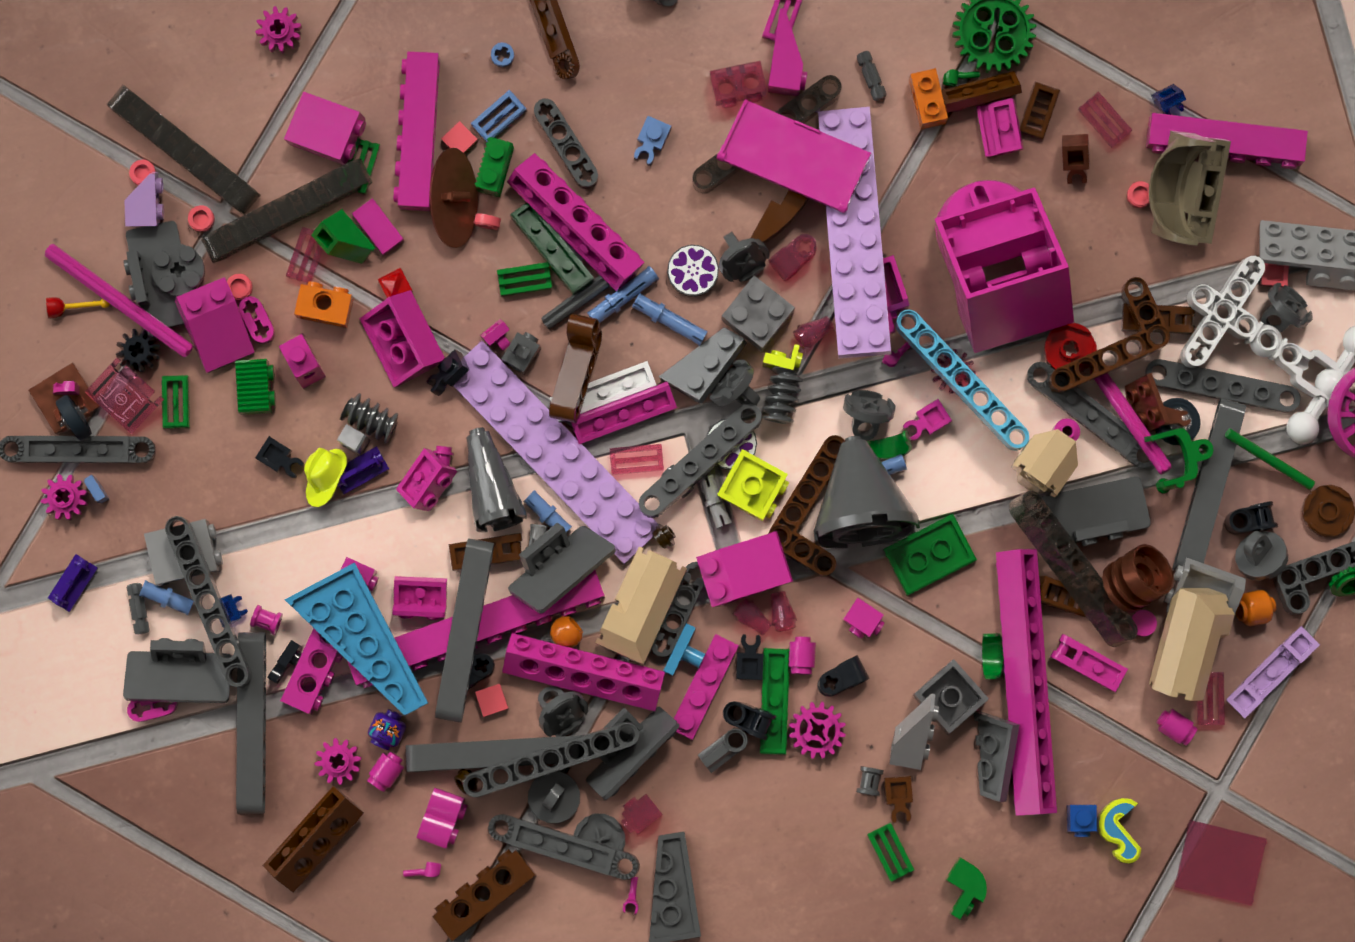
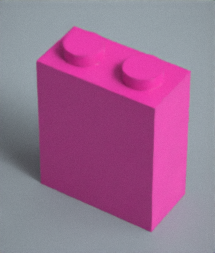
(325, 128)

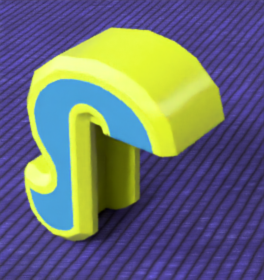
(1112, 831)

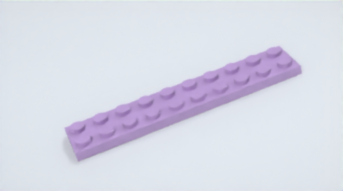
(857, 248)
(554, 453)

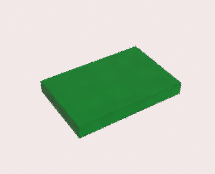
(929, 554)

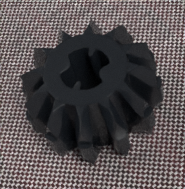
(135, 342)

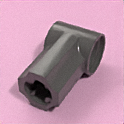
(721, 750)

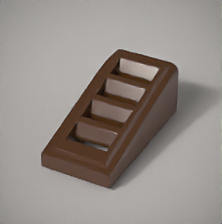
(1048, 113)
(1059, 604)

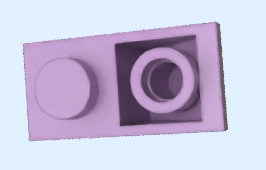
(143, 204)

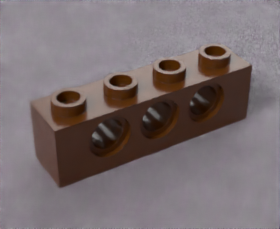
(313, 839)
(455, 925)

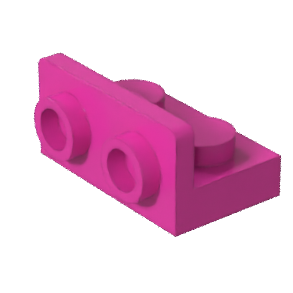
(426, 481)

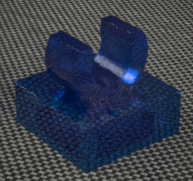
(1168, 98)
(231, 608)

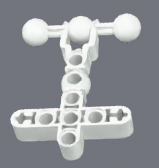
(1301, 426)

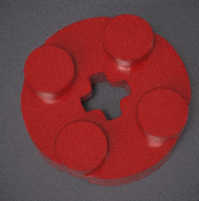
(1060, 336)

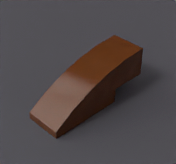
(779, 216)

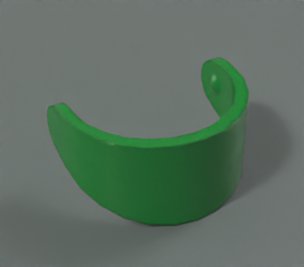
(892, 446)
(992, 655)

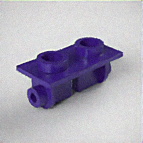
(362, 470)
(72, 583)

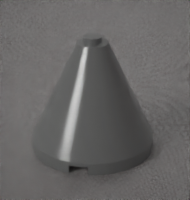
(862, 501)

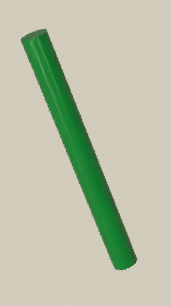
(1269, 459)

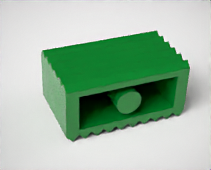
(494, 167)
(254, 387)

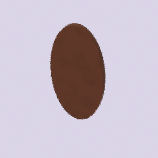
(453, 197)

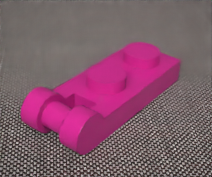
(1089, 663)

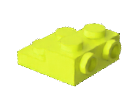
(753, 485)

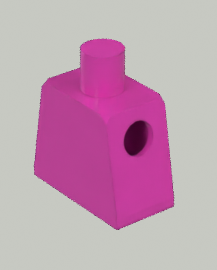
(302, 361)

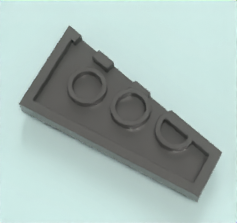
(674, 903)

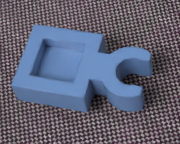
(652, 136)

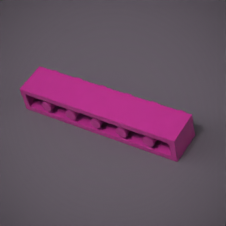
(418, 130)
(1248, 141)

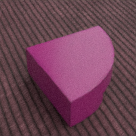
(66, 388)

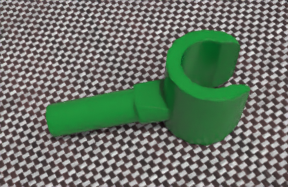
(951, 76)

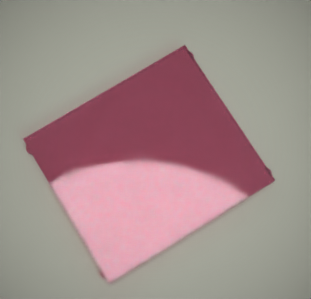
(1220, 862)

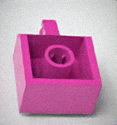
(895, 291)

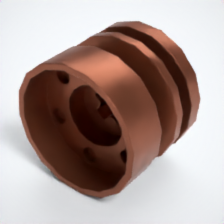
(1138, 578)

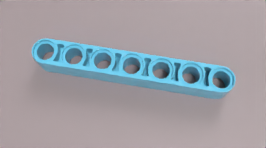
(957, 367)

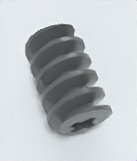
(782, 395)
(370, 417)

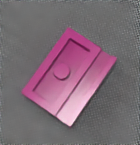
(1000, 128)

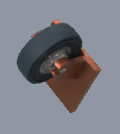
(65, 411)
(1160, 415)

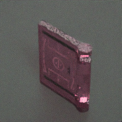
(123, 396)

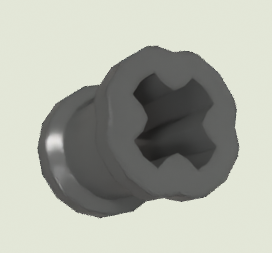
(869, 781)

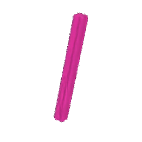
(1133, 423)

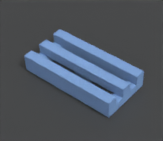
(515, 102)

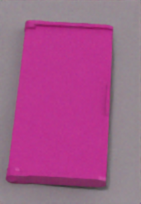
(794, 156)

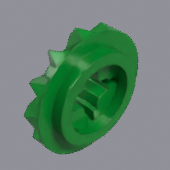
(1341, 584)

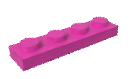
(624, 412)
(704, 685)

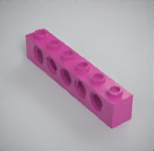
(580, 234)
(583, 672)
(294, 693)

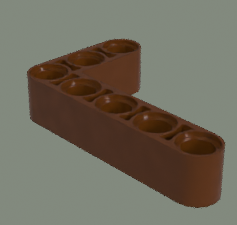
(1118, 349)
(804, 506)

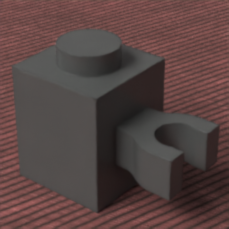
(521, 352)

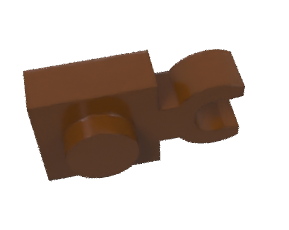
(899, 792)

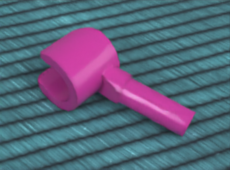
(893, 358)
(432, 870)
(632, 895)

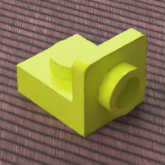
(779, 359)

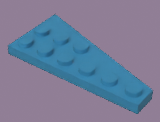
(353, 624)

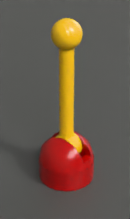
(57, 307)

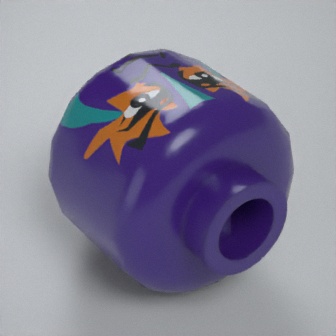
(386, 729)

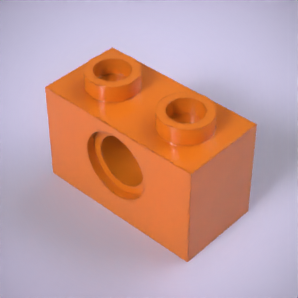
(928, 98)
(337, 314)

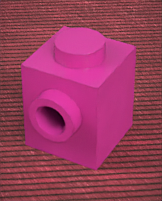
(863, 619)

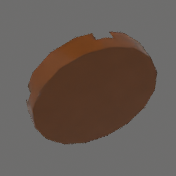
(1328, 510)

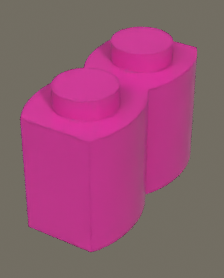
(441, 818)

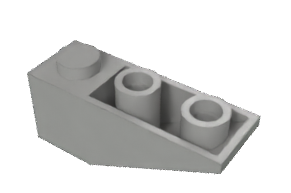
(911, 735)

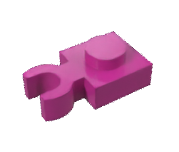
(930, 419)

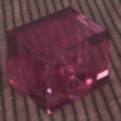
(639, 814)

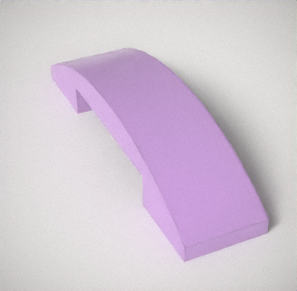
(1272, 671)

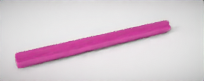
(118, 300)

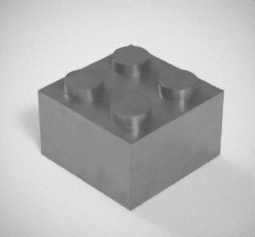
(757, 313)
(954, 694)

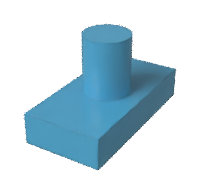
(684, 652)

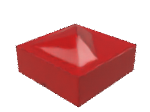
(394, 283)

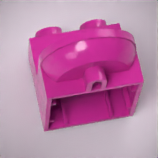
(994, 224)

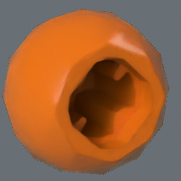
(566, 632)

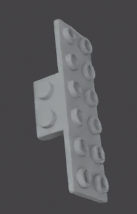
(1323, 250)

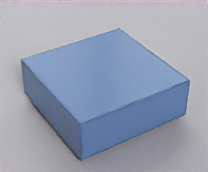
(96, 489)

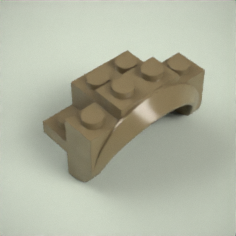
(1188, 186)

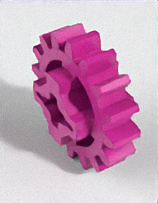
(827, 723)

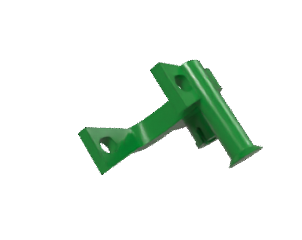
(1191, 457)

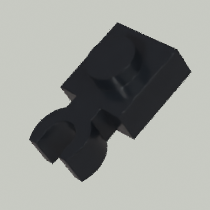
(450, 372)
(276, 456)
(289, 657)
(750, 663)

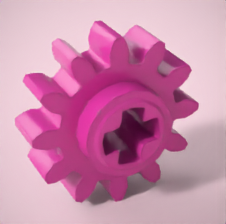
(270, 24)
(53, 497)
(335, 751)

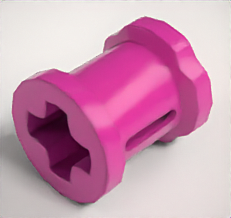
(266, 619)

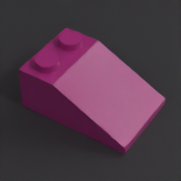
(787, 65)
(214, 324)
(744, 569)

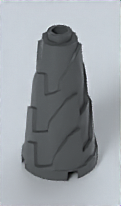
(491, 486)

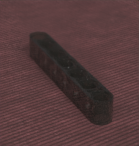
(794, 108)
(183, 149)
(286, 210)
(1072, 568)

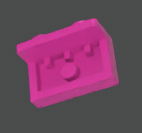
(420, 597)

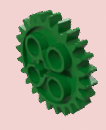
(1017, 34)

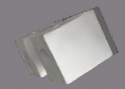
(353, 439)

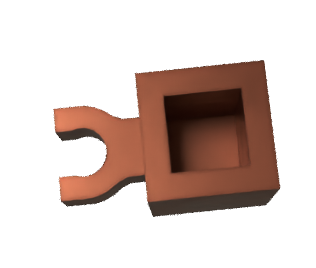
(1075, 156)

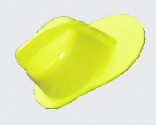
(323, 474)

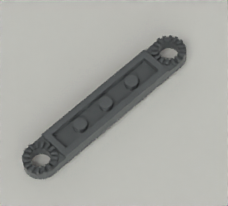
(1224, 385)
(1090, 415)
(72, 450)
(700, 460)
(563, 846)

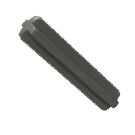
(574, 302)

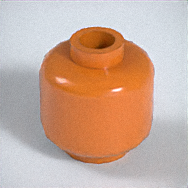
(1256, 608)

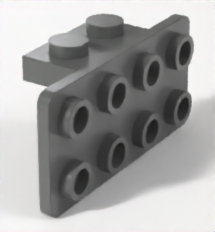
(143, 246)
(1101, 510)
(558, 564)
(175, 674)
(625, 763)

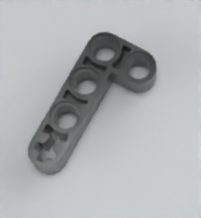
(1301, 577)

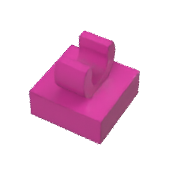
(496, 334)

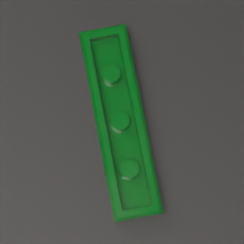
(775, 699)

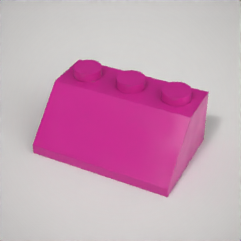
(402, 338)

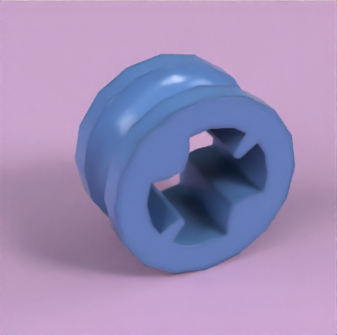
(498, 47)

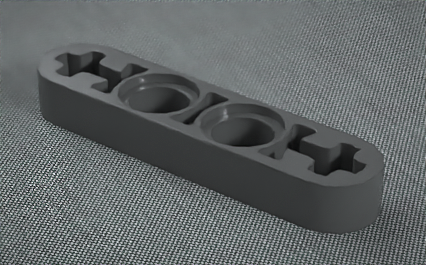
(567, 142)
(681, 610)

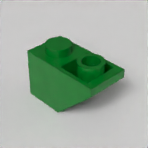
(342, 238)

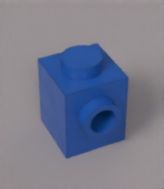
(1081, 819)

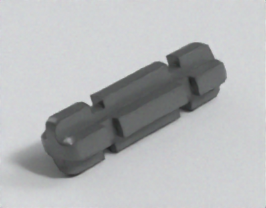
(871, 75)
(137, 608)

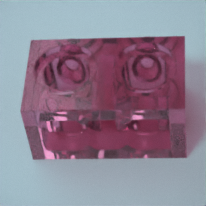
(735, 77)

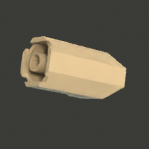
(1046, 462)
(642, 605)
(1190, 642)

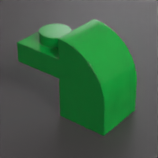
(972, 884)

